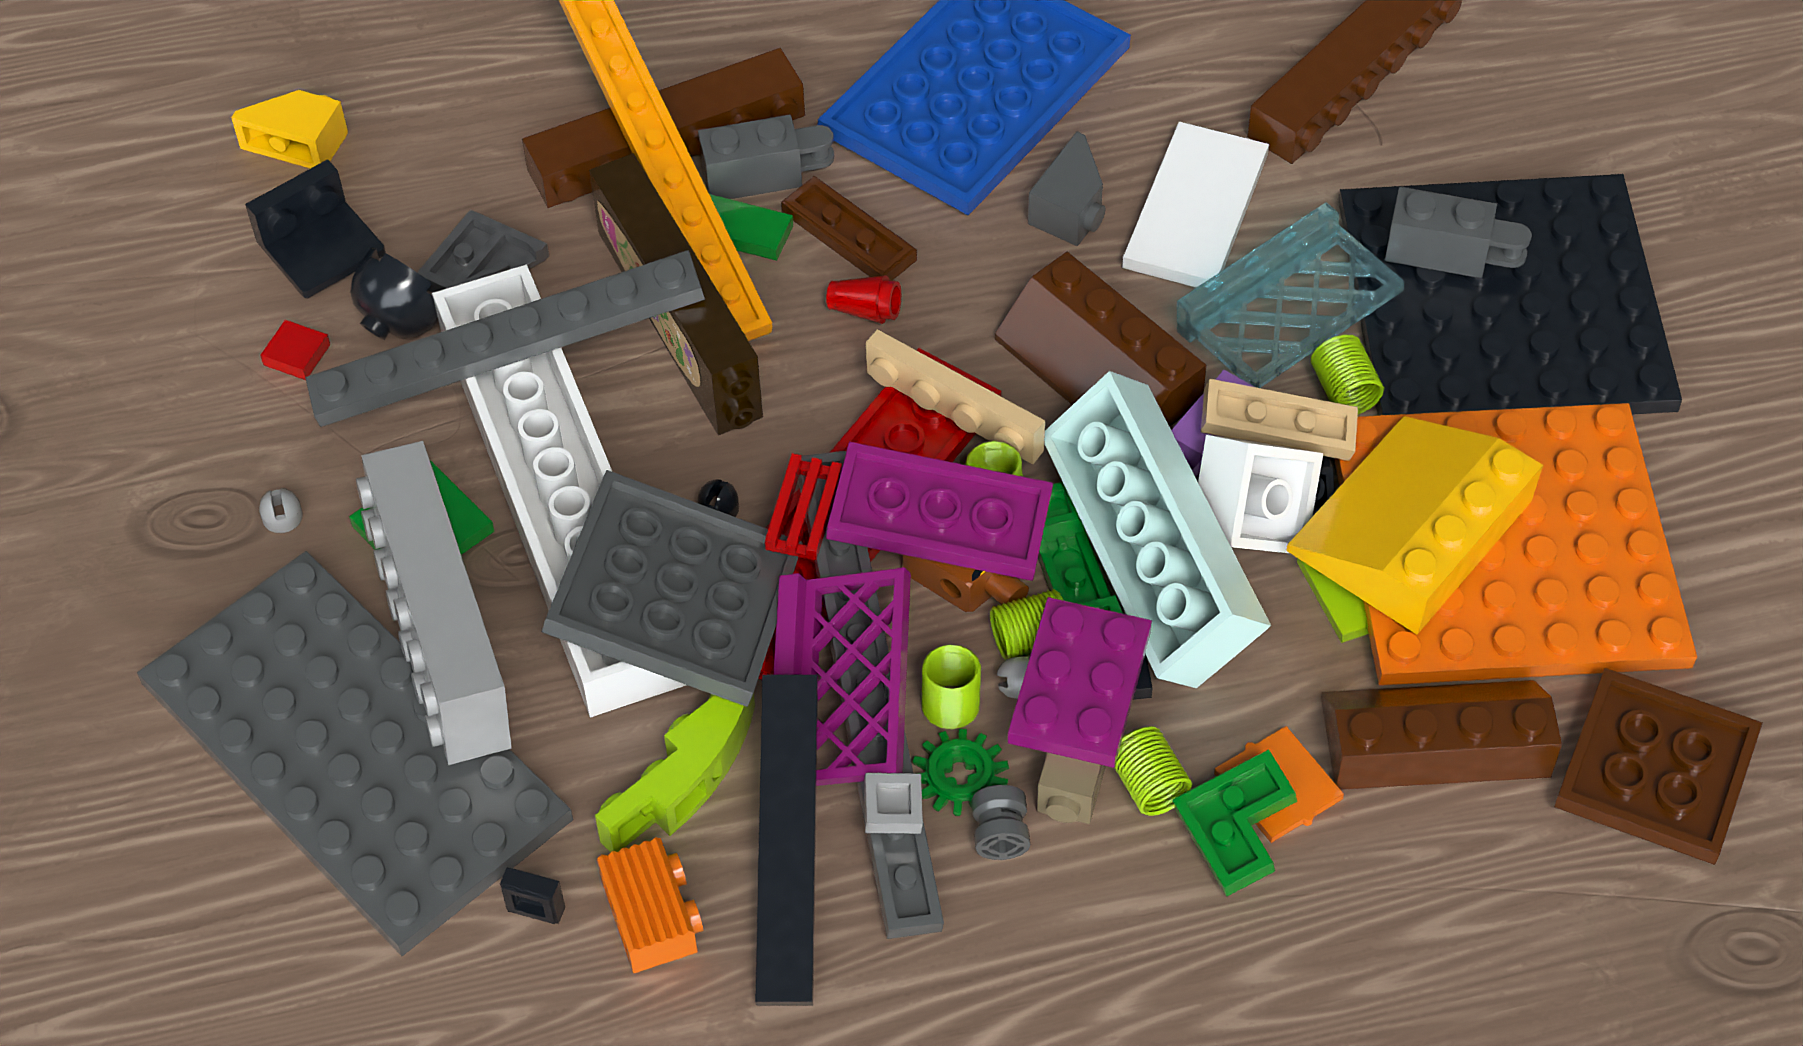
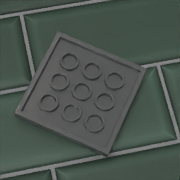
(671, 589)

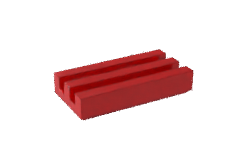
(812, 471)

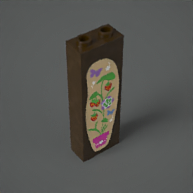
(699, 336)

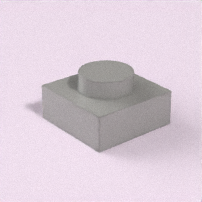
(893, 803)

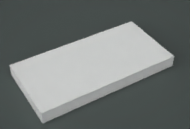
(1195, 205)

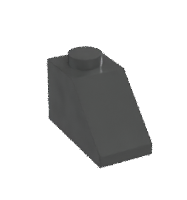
(1068, 194)

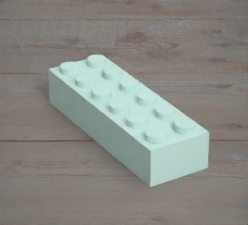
(1154, 530)

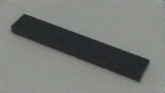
(787, 841)

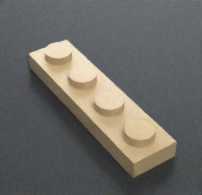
(954, 396)

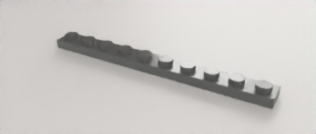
(898, 859)

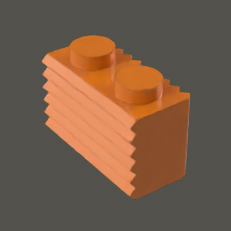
(648, 905)

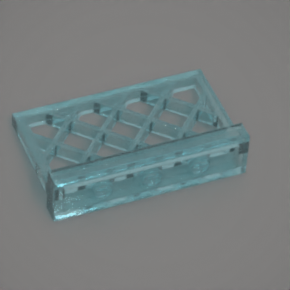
(1257, 277)

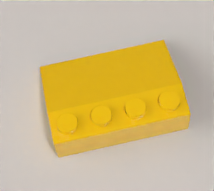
(1418, 517)

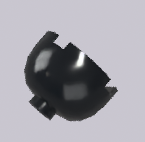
(392, 297)

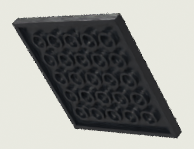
(1551, 333)

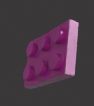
(1080, 682)

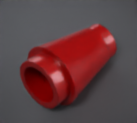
(866, 298)

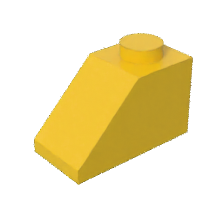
(292, 128)

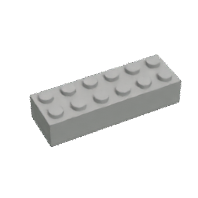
(433, 604)

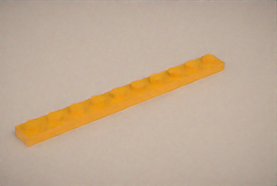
(663, 154)

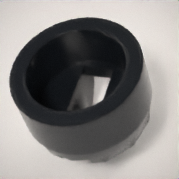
(727, 497)

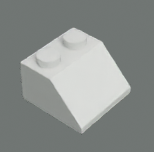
(1259, 490)

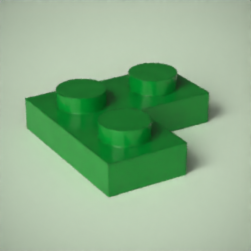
(1222, 817)

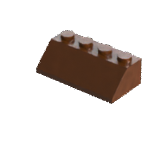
(1079, 328)
(1441, 734)

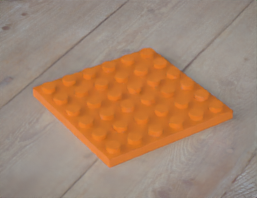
(1570, 582)

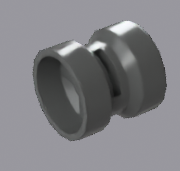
(1001, 824)

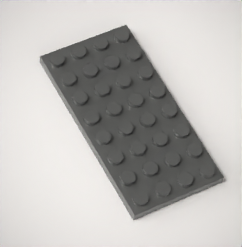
(329, 740)

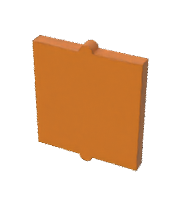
(1311, 783)

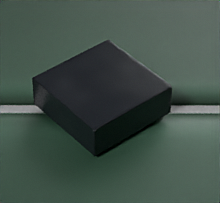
(532, 895)

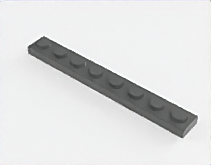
(504, 338)

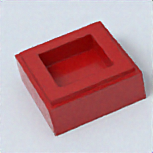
(295, 349)

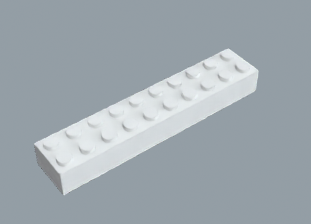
(546, 468)

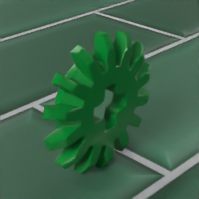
(973, 757)

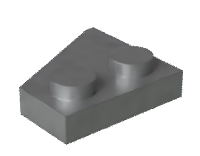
(478, 250)

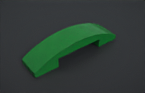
(1069, 558)

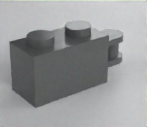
(761, 156)
(1453, 234)

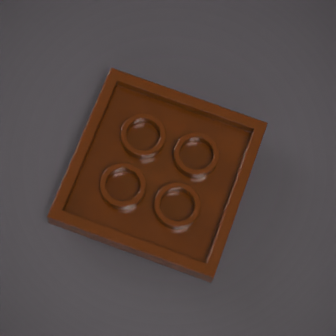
(1659, 766)

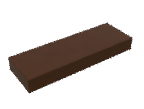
(849, 230)

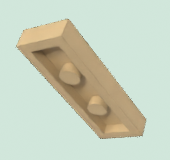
(1279, 419)

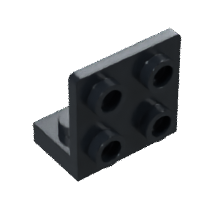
(311, 229)

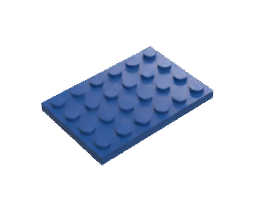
(973, 92)

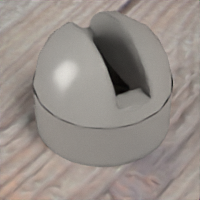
(292, 509)
(1015, 671)

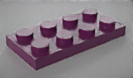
(940, 511)

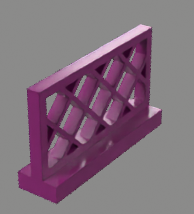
(798, 654)

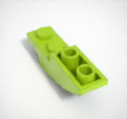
(673, 789)

